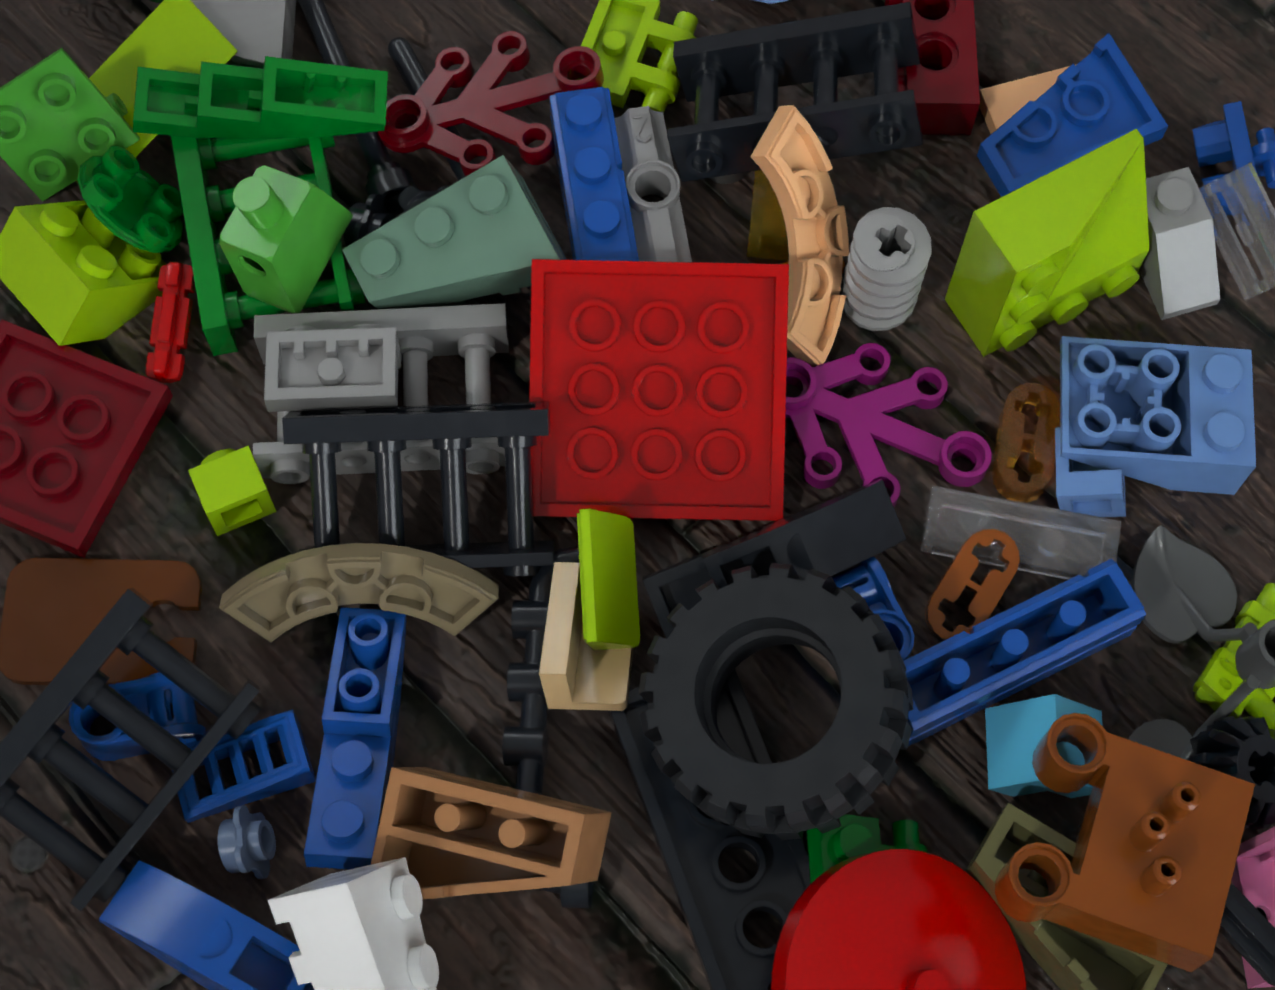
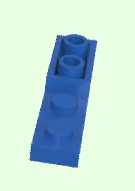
(358, 738)
(199, 934)

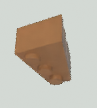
(485, 836)

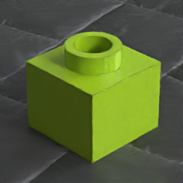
(231, 489)

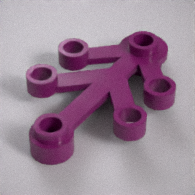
(865, 418)

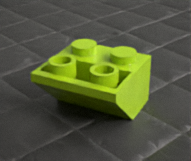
(75, 271)

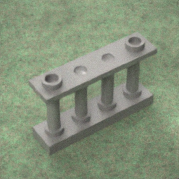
(422, 332)

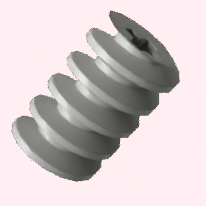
(885, 268)

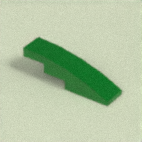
(266, 103)

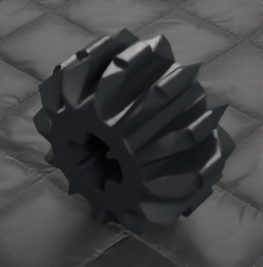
(1244, 751)

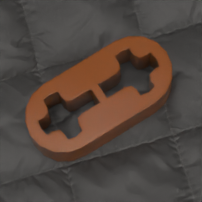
(958, 577)

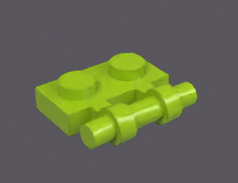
(620, 37)

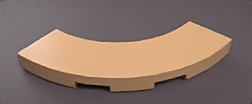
(815, 231)

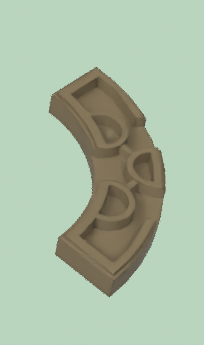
(358, 573)

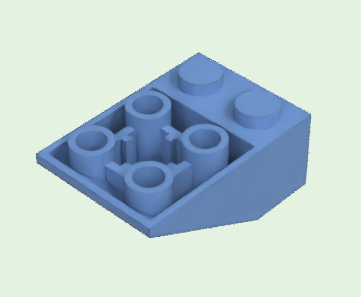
(1159, 412)

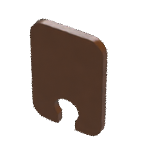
(60, 601)

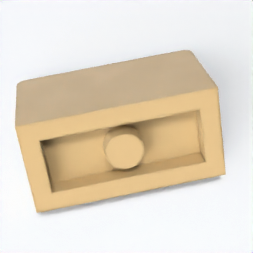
(569, 669)

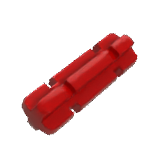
(170, 323)

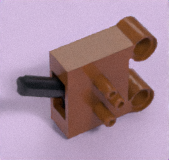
(1148, 856)

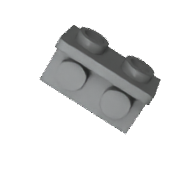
(332, 368)

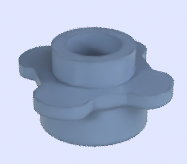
(246, 843)

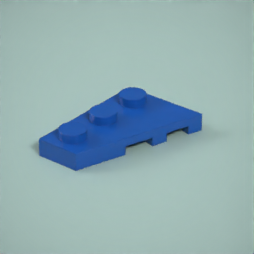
(1073, 117)

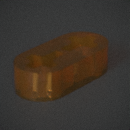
(1039, 444)

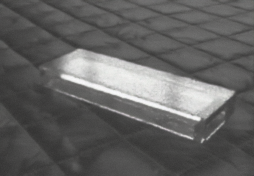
(1047, 538)

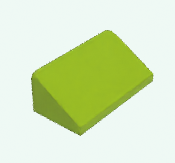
(608, 580)

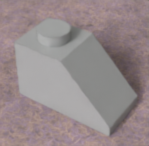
(1182, 249)

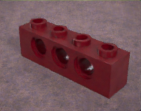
(946, 96)

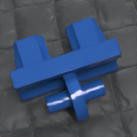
(1230, 141)

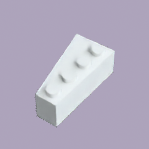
(359, 930)

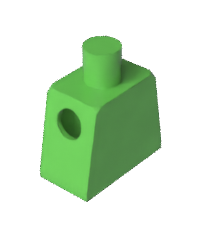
(281, 236)

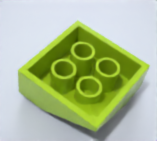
(1053, 247)

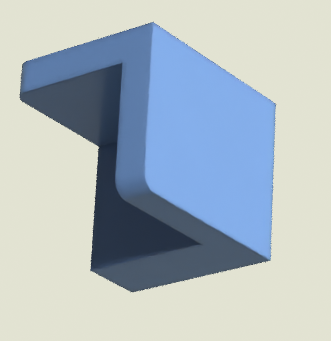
(1088, 488)

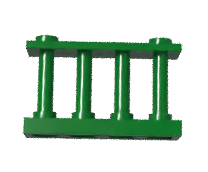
(207, 204)

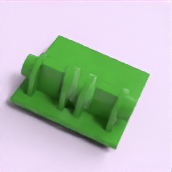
(57, 122)

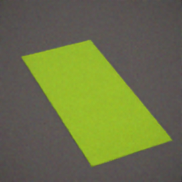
(169, 39)

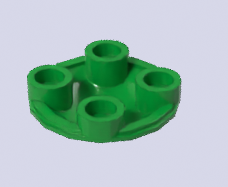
(131, 201)

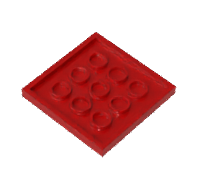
(660, 388)

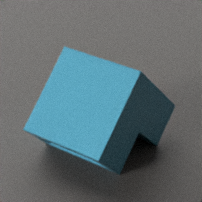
(1013, 736)

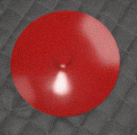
(896, 926)

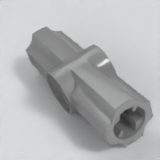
(650, 171)

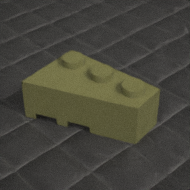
(1066, 955)

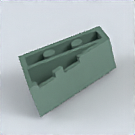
(456, 244)

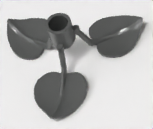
(1191, 593)

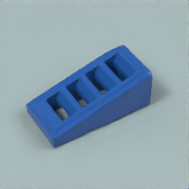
(272, 781)

